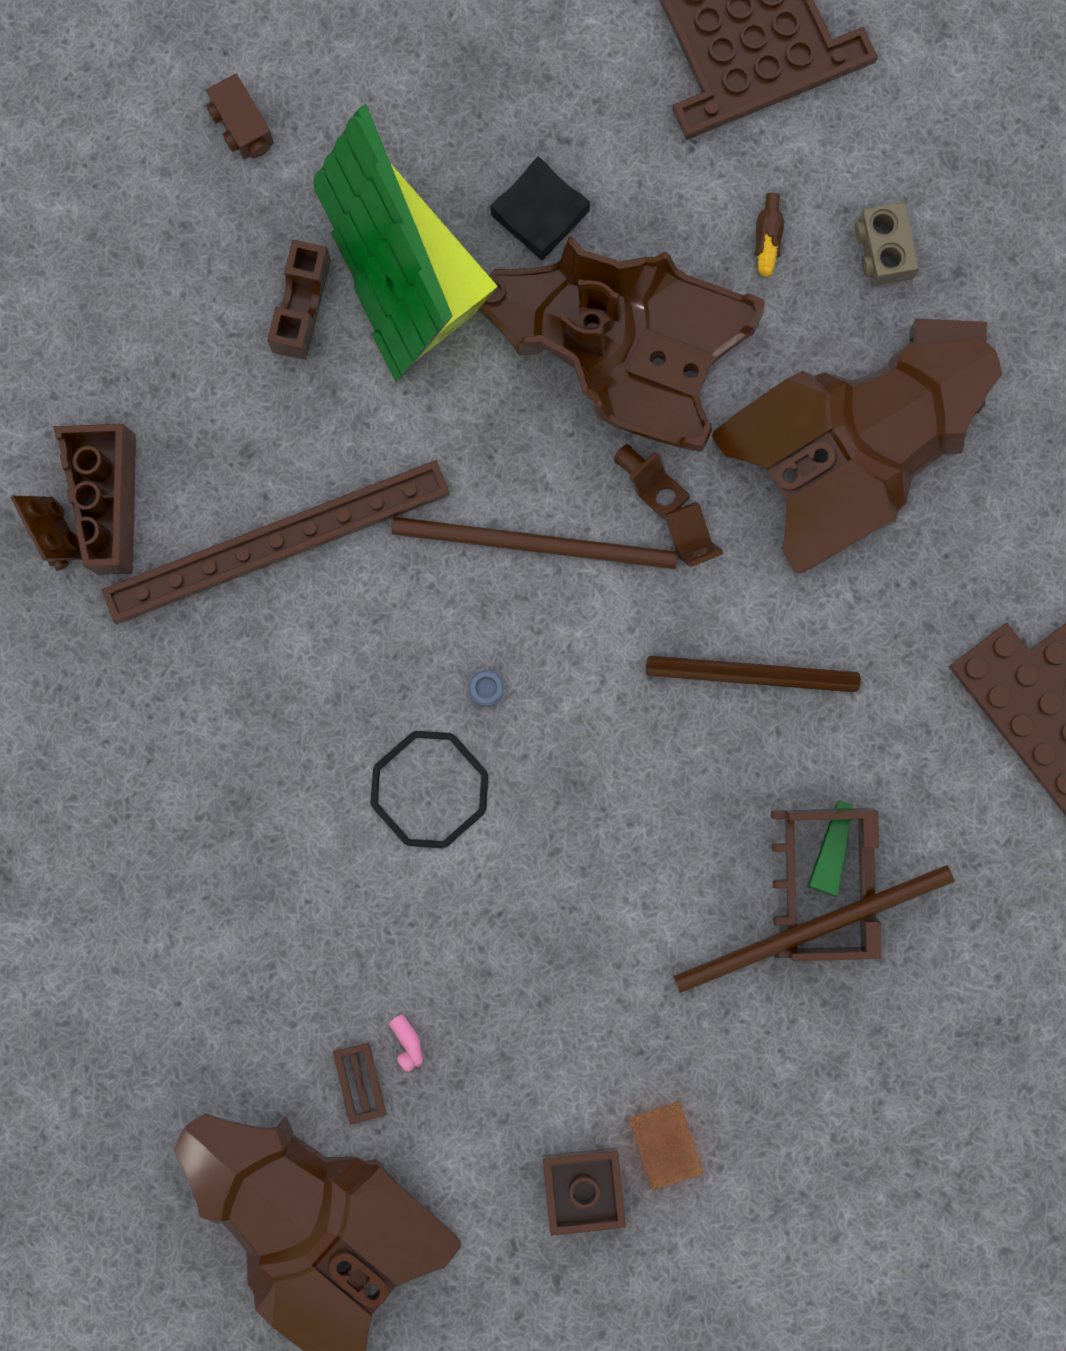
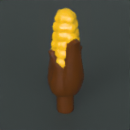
(769, 234)

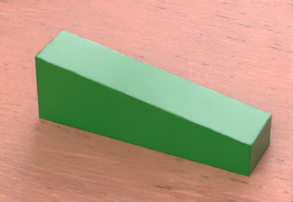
(829, 863)

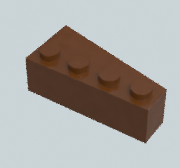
(102, 492)

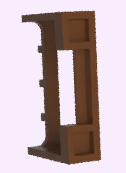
(868, 840)

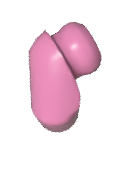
(410, 1041)

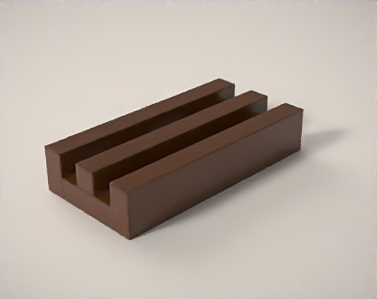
(367, 1113)

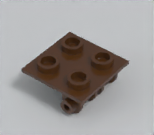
(48, 529)

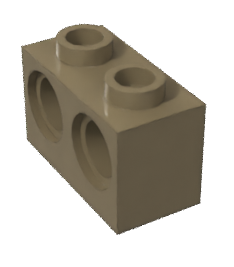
(895, 244)

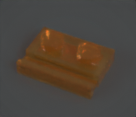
(665, 1145)

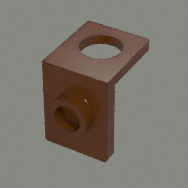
(691, 535)

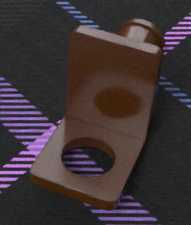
(649, 479)

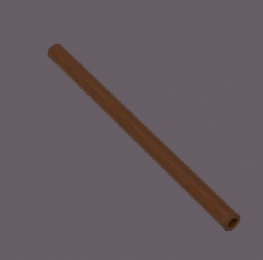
(534, 542)
(814, 928)

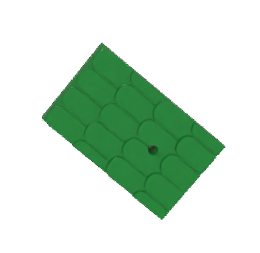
(402, 257)

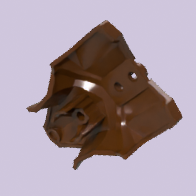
(614, 322)
(875, 438)
(302, 1219)

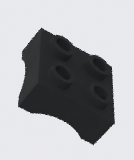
(540, 208)

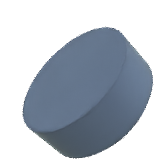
(486, 688)

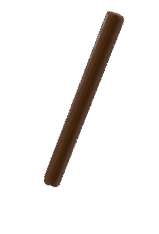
(753, 673)

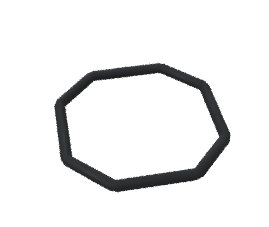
(462, 828)

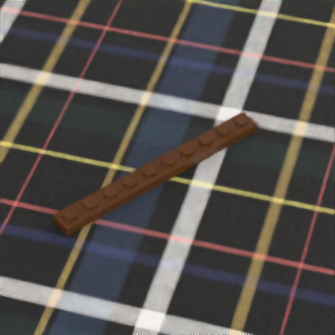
(275, 542)

